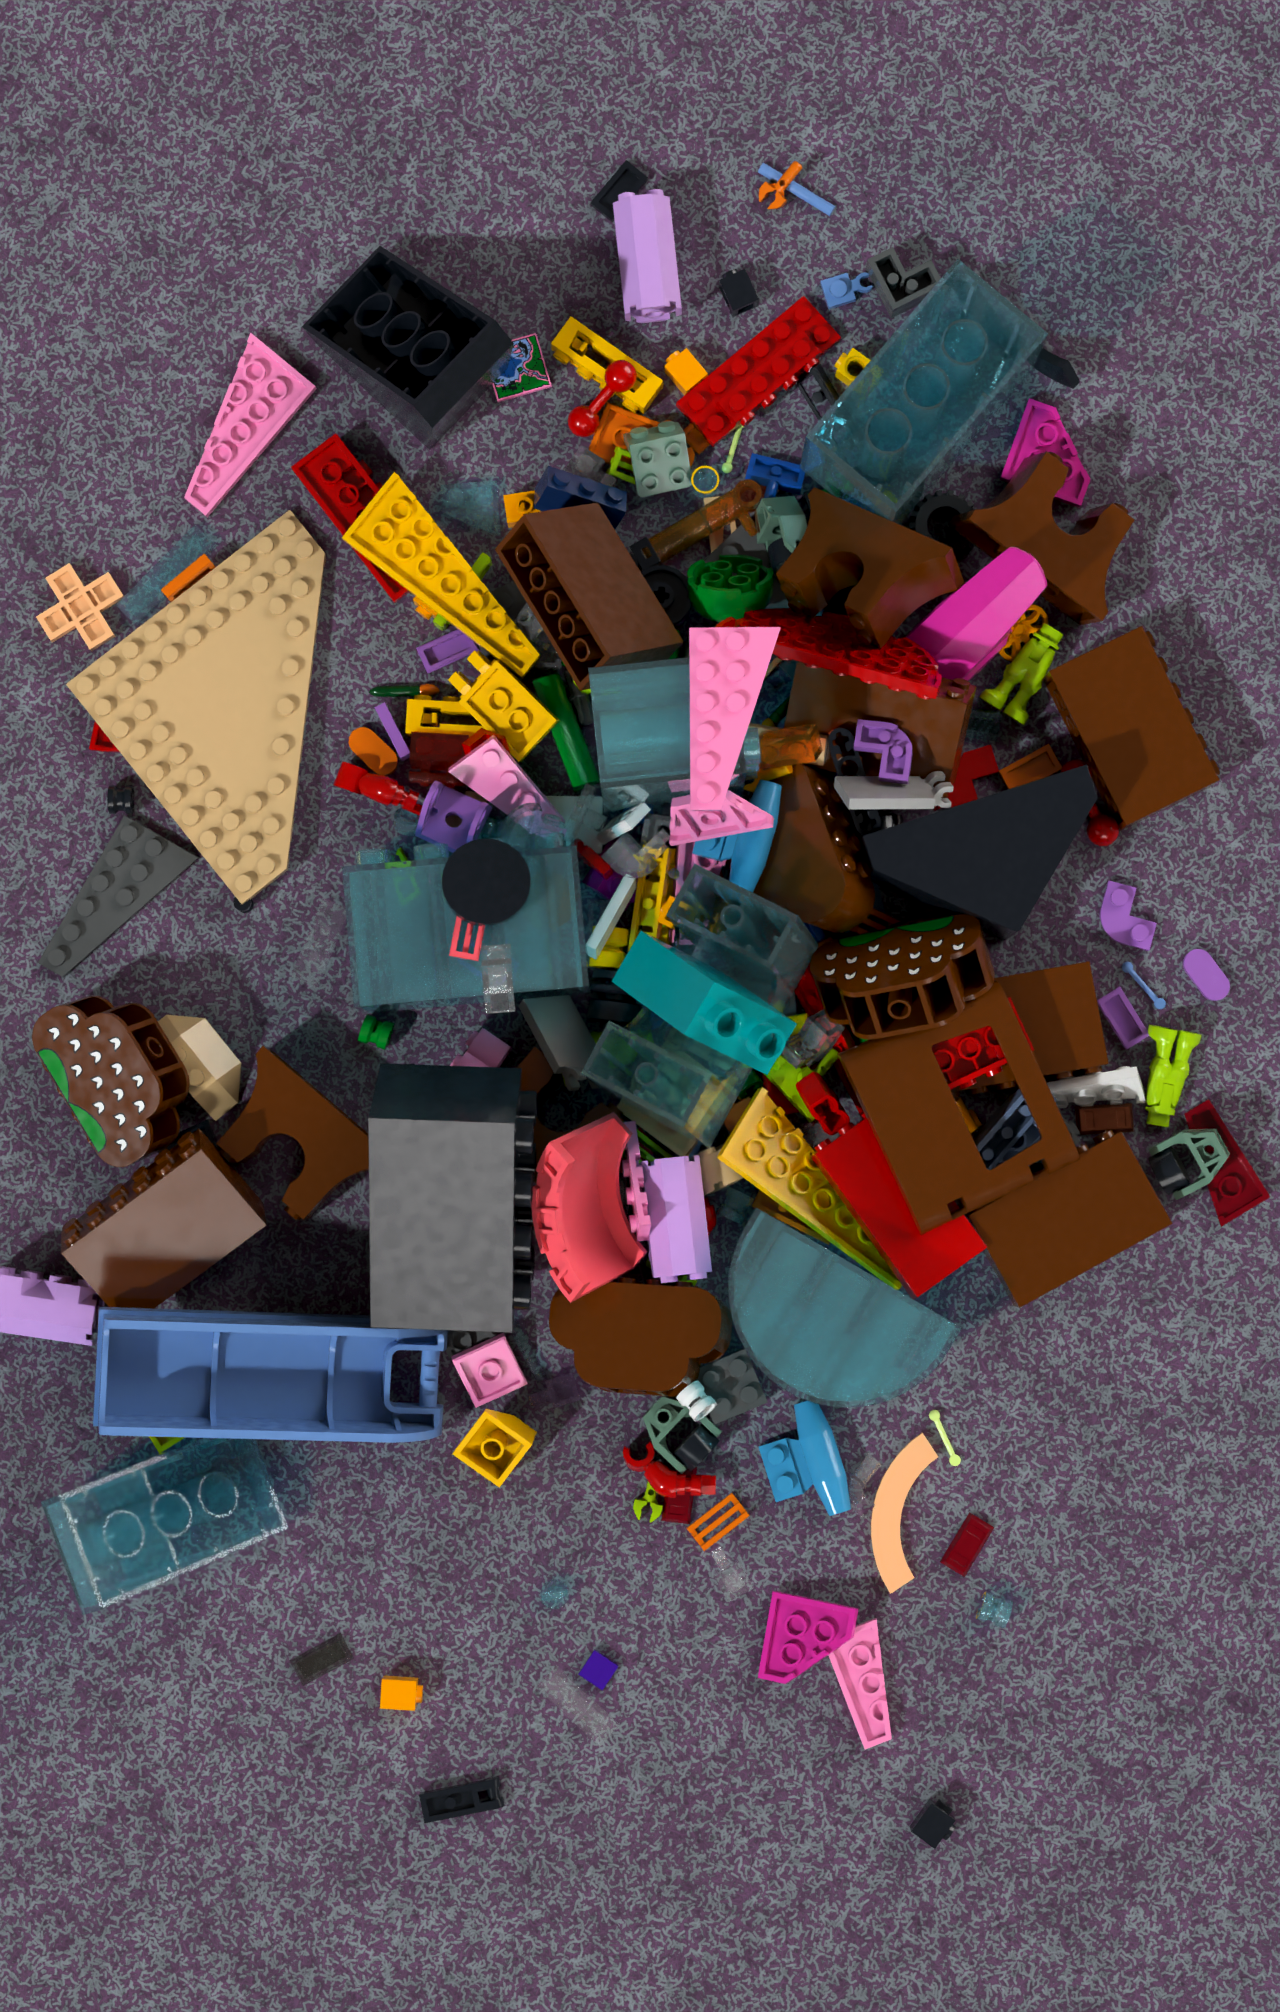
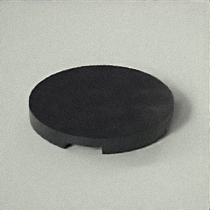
(486, 882)

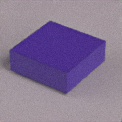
(598, 1669)

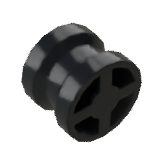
(120, 799)

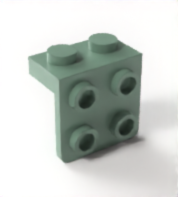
(659, 458)

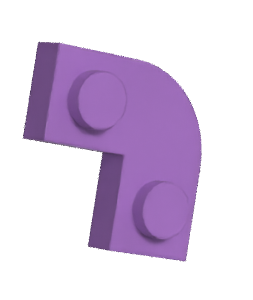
(892, 743)
(1118, 922)

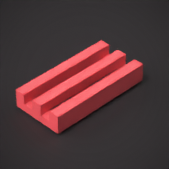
(464, 954)

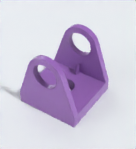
(444, 802)

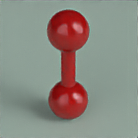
(619, 377)
(1102, 828)

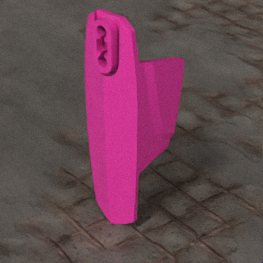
(979, 616)

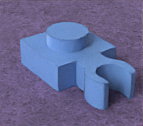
(840, 289)

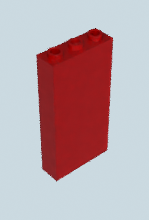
(869, 1191)

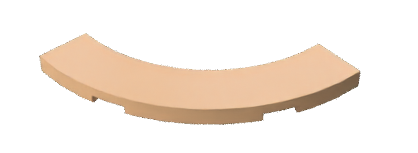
(889, 1505)

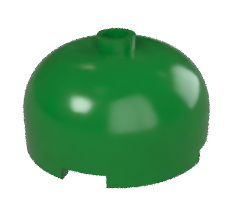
(720, 595)

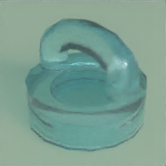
(405, 822)
(554, 1594)

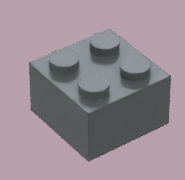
(732, 1385)

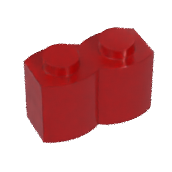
(822, 1103)

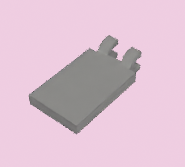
(870, 793)
(560, 1036)

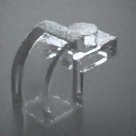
(527, 821)
(631, 859)
(497, 978)
(812, 1041)

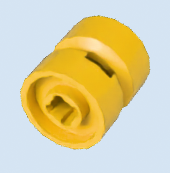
(612, 953)

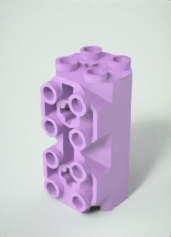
(647, 256)
(678, 1219)
(48, 1307)

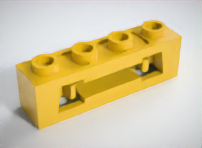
(568, 339)
(449, 706)
(650, 897)

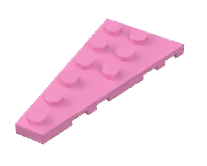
(253, 413)
(725, 683)

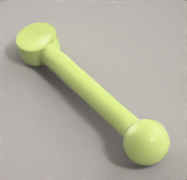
(727, 466)
(954, 1459)

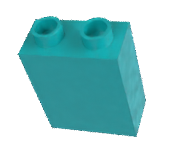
(704, 1003)

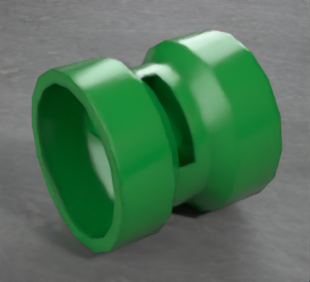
(382, 1031)

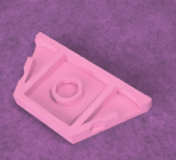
(734, 818)

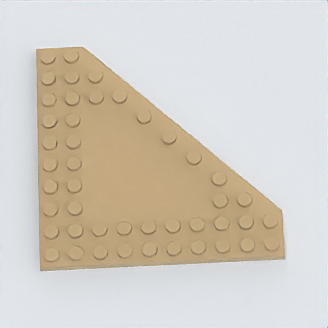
(218, 702)

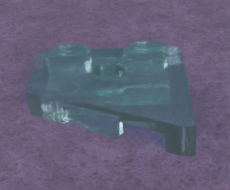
(473, 504)

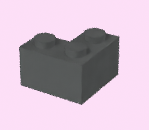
(898, 288)

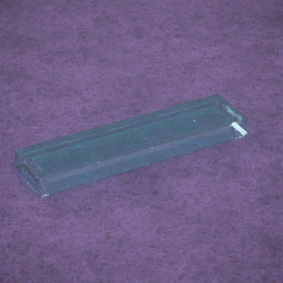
(147, 592)

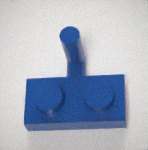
(775, 475)

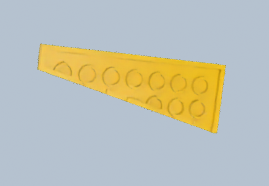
(416, 553)
(780, 1164)

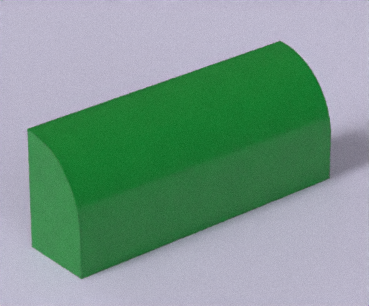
(567, 732)

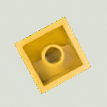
(495, 1445)

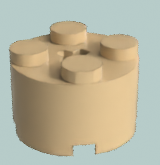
(714, 1172)

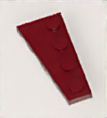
(1236, 1184)

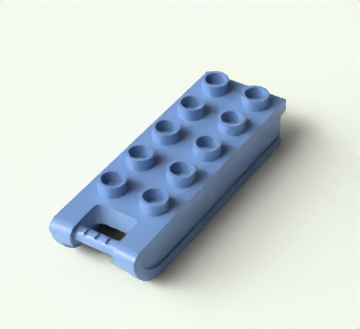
(259, 1376)

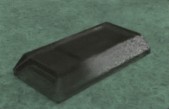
(321, 1659)

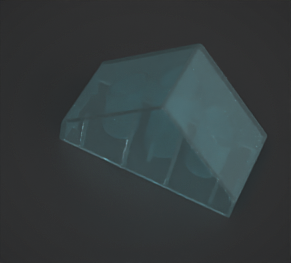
(162, 1518)

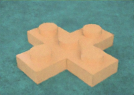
(80, 607)

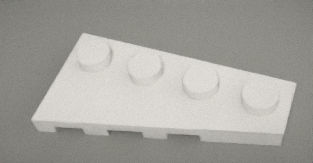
(1099, 1086)

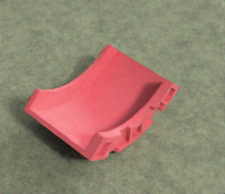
(581, 1209)

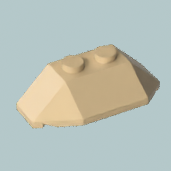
(208, 1060)

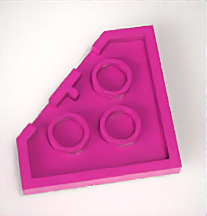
(1042, 432)
(802, 1634)

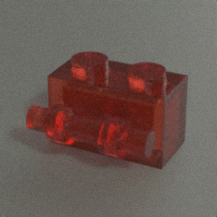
(435, 752)

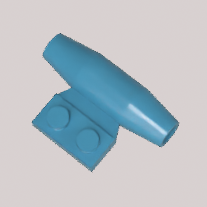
(748, 849)
(810, 1461)

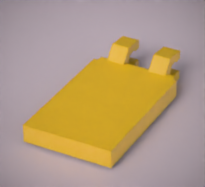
(504, 705)

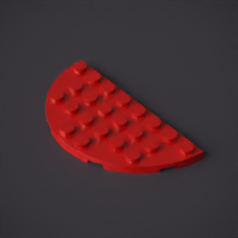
(832, 644)

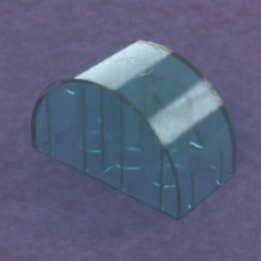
(825, 1322)

